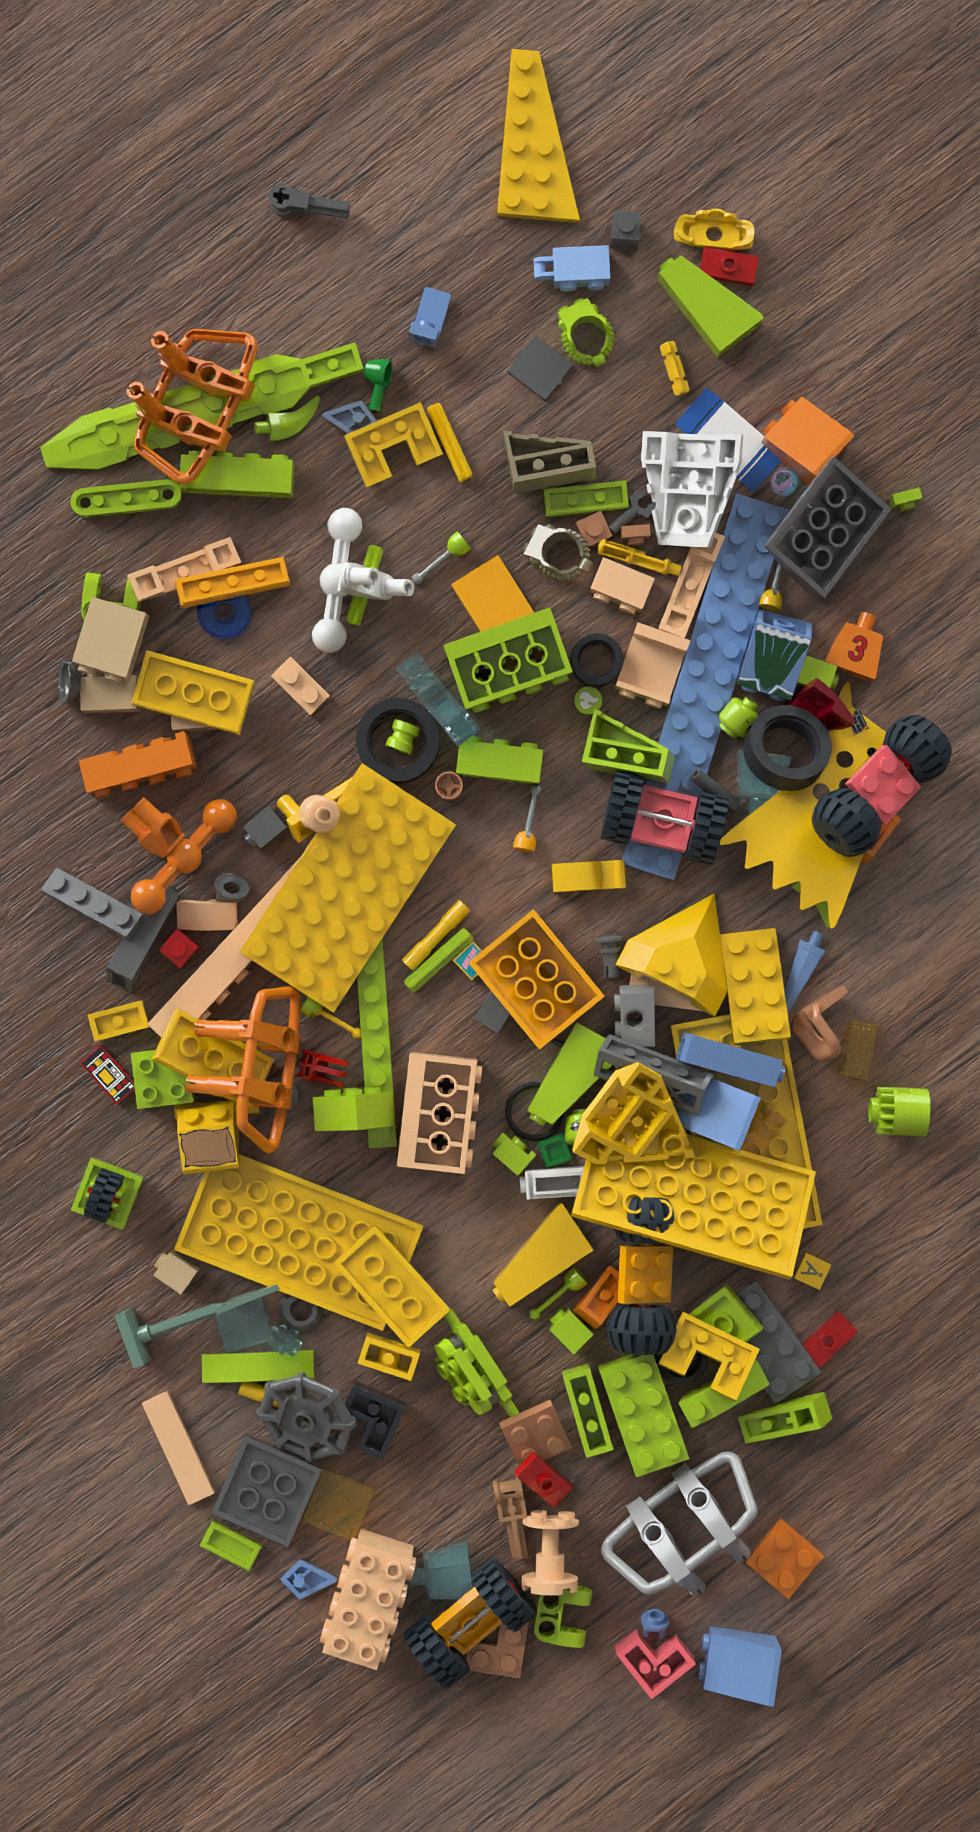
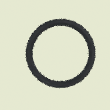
(515, 1129)

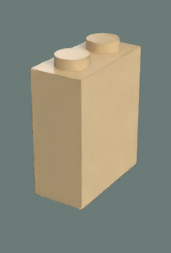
(110, 640)

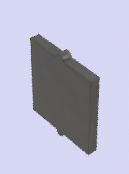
(540, 368)

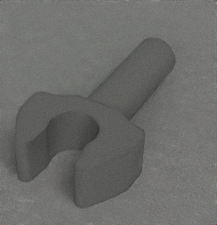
(633, 512)

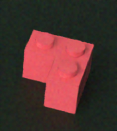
(657, 1667)

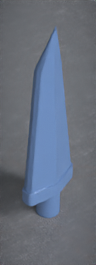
(804, 964)

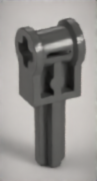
(303, 203)

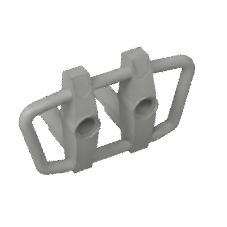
(665, 1549)

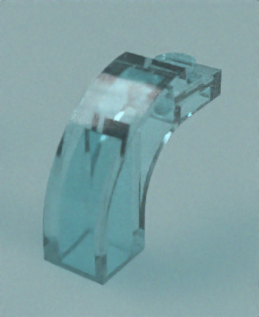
(437, 700)

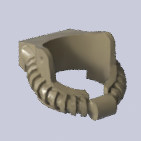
(543, 538)

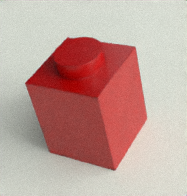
(180, 948)

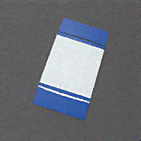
(713, 416)

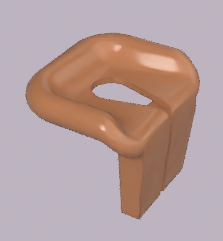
(819, 1048)

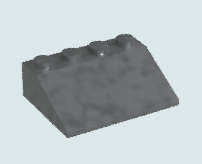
(826, 528)

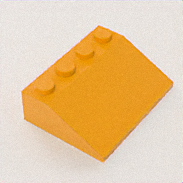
(536, 979)

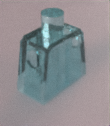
(750, 786)
(445, 1572)

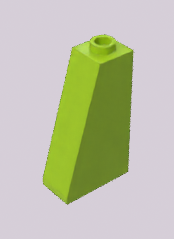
(709, 306)
(568, 1075)

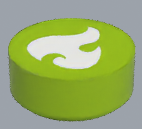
(587, 699)

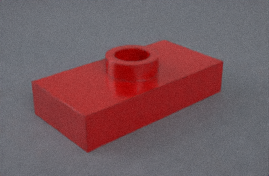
(729, 266)
(829, 1338)
(543, 1479)

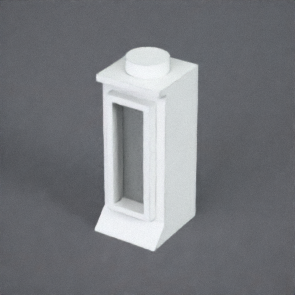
(551, 1182)

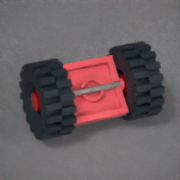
(664, 818)

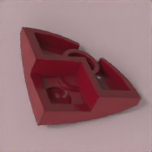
(824, 704)

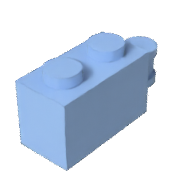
(576, 268)

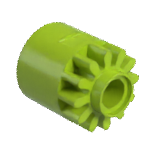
(900, 1111)

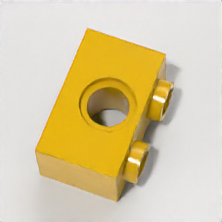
(389, 1356)

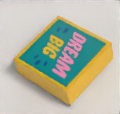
(465, 956)

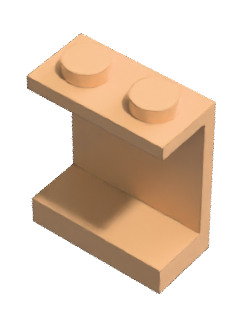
(651, 665)

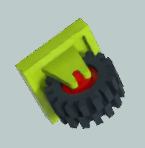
(107, 1193)

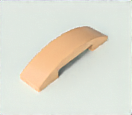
(161, 579)
(690, 588)

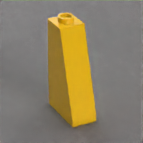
(544, 1255)

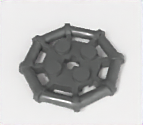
(301, 1436)

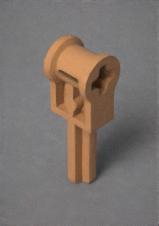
(512, 1510)

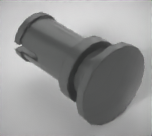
(610, 954)

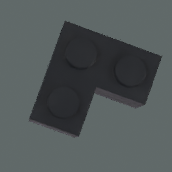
(380, 1412)

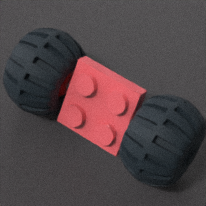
(910, 755)

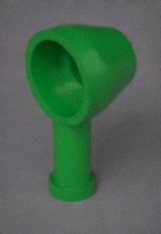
(380, 374)

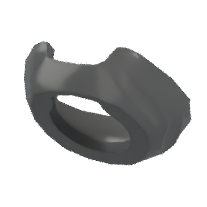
(68, 682)
(300, 1326)

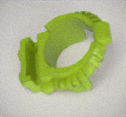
(580, 313)

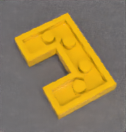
(406, 425)
(732, 1353)

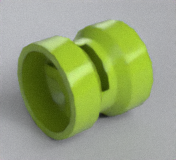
(402, 737)

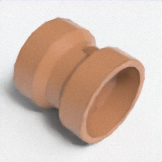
(446, 783)

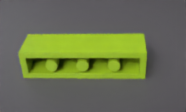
(241, 475)

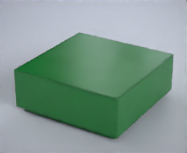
(554, 1150)

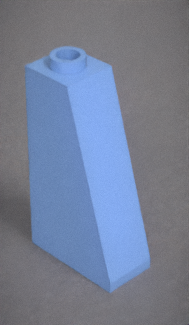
(730, 1060)

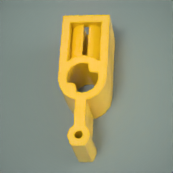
(588, 876)

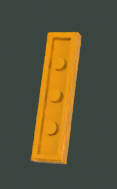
(232, 582)

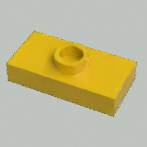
(118, 1020)

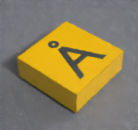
(812, 1271)

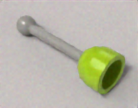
(456, 546)

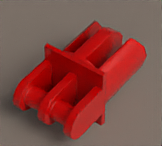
(320, 1067)

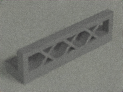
(676, 1075)

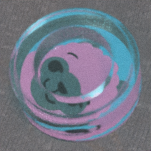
(784, 481)

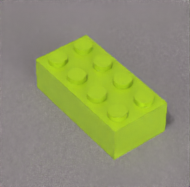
(643, 1413)

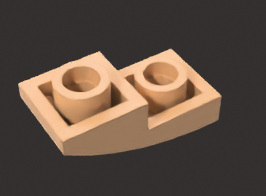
(206, 915)

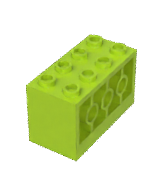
(491, 650)

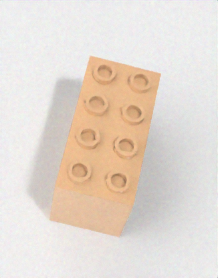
(422, 1123)

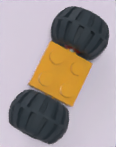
(644, 1279)

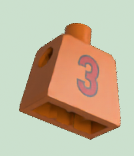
(857, 649)

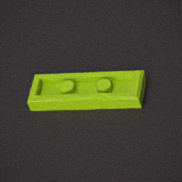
(586, 499)

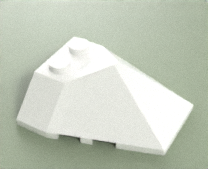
(689, 483)

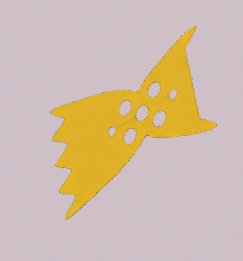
(785, 834)

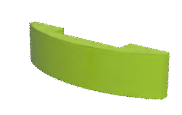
(255, 1366)

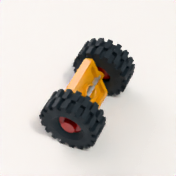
(445, 1641)

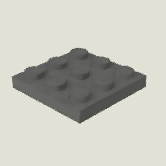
(266, 1490)

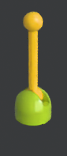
(312, 1009)

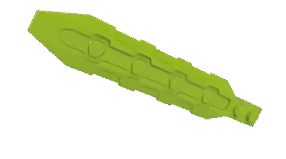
(280, 384)

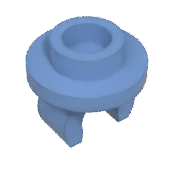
(654, 1621)

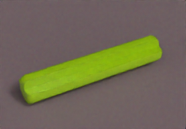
(359, 604)
(438, 960)

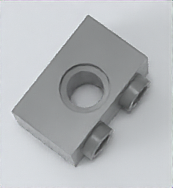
(639, 999)

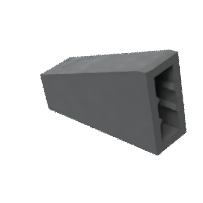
(133, 955)

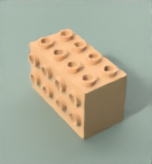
(368, 1599)

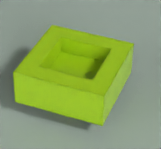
(905, 500)

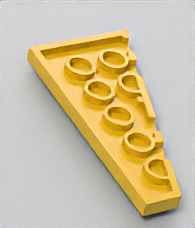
(533, 160)

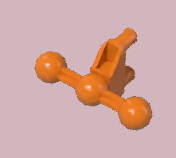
(163, 837)

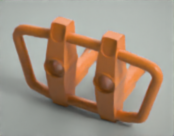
(196, 373)
(245, 1088)

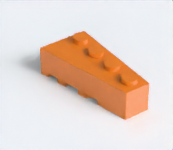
(139, 765)

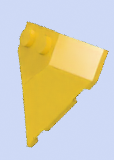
(682, 955)
(632, 1121)

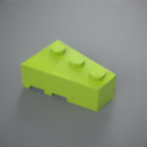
(618, 748)

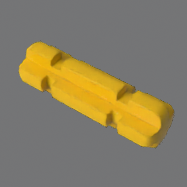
(674, 368)

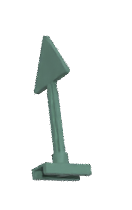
(137, 1336)

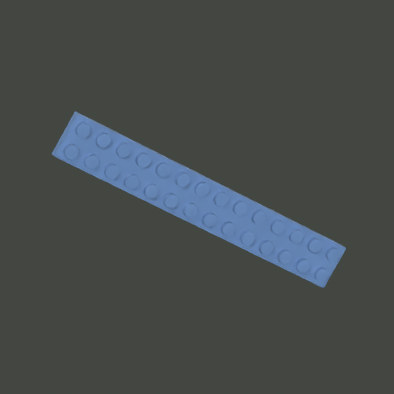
(712, 660)

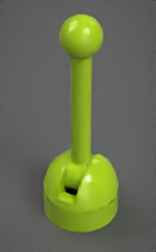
(573, 1280)

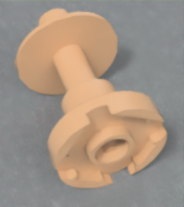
(550, 1573)

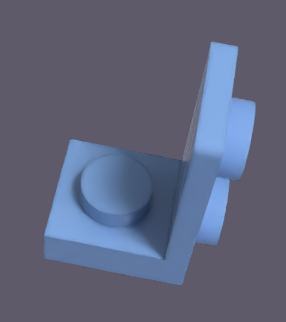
(430, 317)

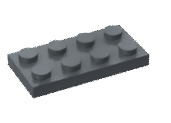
(780, 1352)

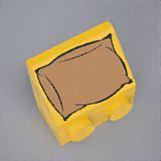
(208, 1138)

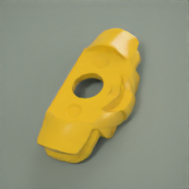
(735, 233)

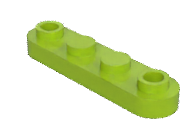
(126, 498)

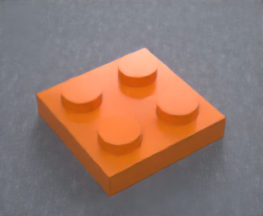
(784, 1558)

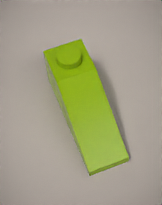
(704, 1404)
(786, 1418)

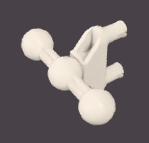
(349, 578)

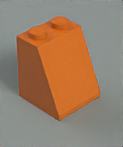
(805, 438)

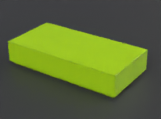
(231, 1545)

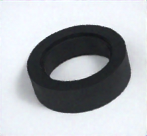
(398, 706)
(803, 723)

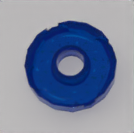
(225, 628)

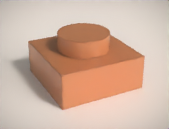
(594, 529)
(635, 534)

